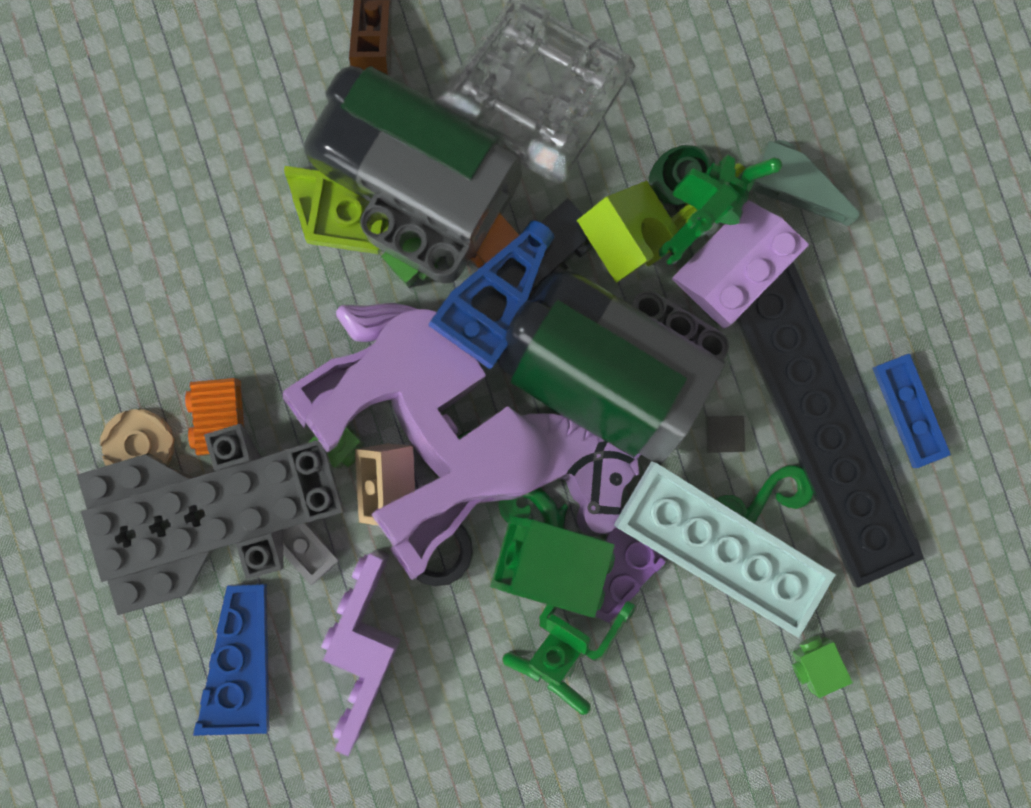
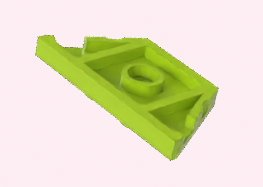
(330, 212)

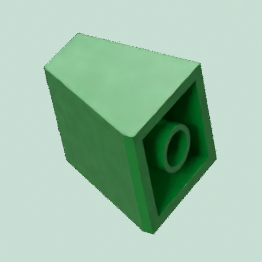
(553, 566)

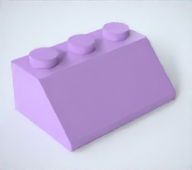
(739, 263)

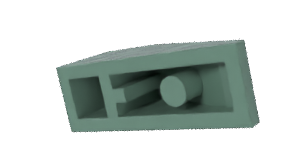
(803, 185)

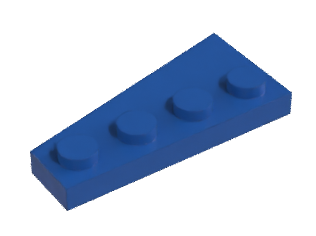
(238, 672)

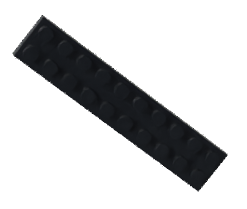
(827, 431)

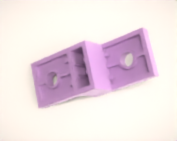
(359, 649)

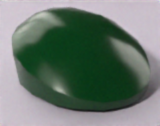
(673, 167)

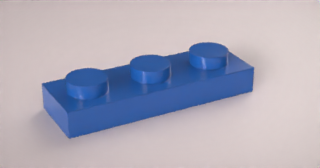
(911, 411)

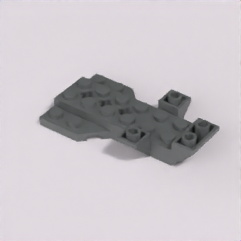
(242, 502)

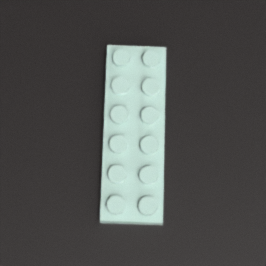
(724, 549)

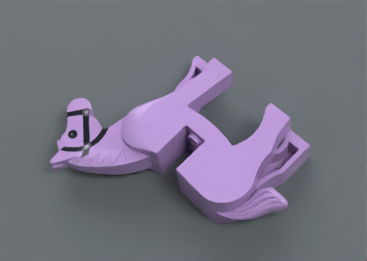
(490, 464)

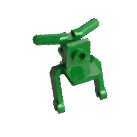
(716, 197)
(561, 652)

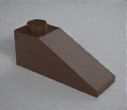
(371, 35)

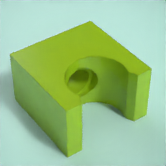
(628, 229)

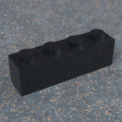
(567, 242)

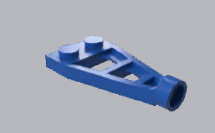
(471, 328)

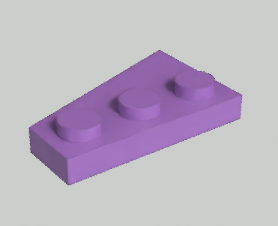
(631, 569)

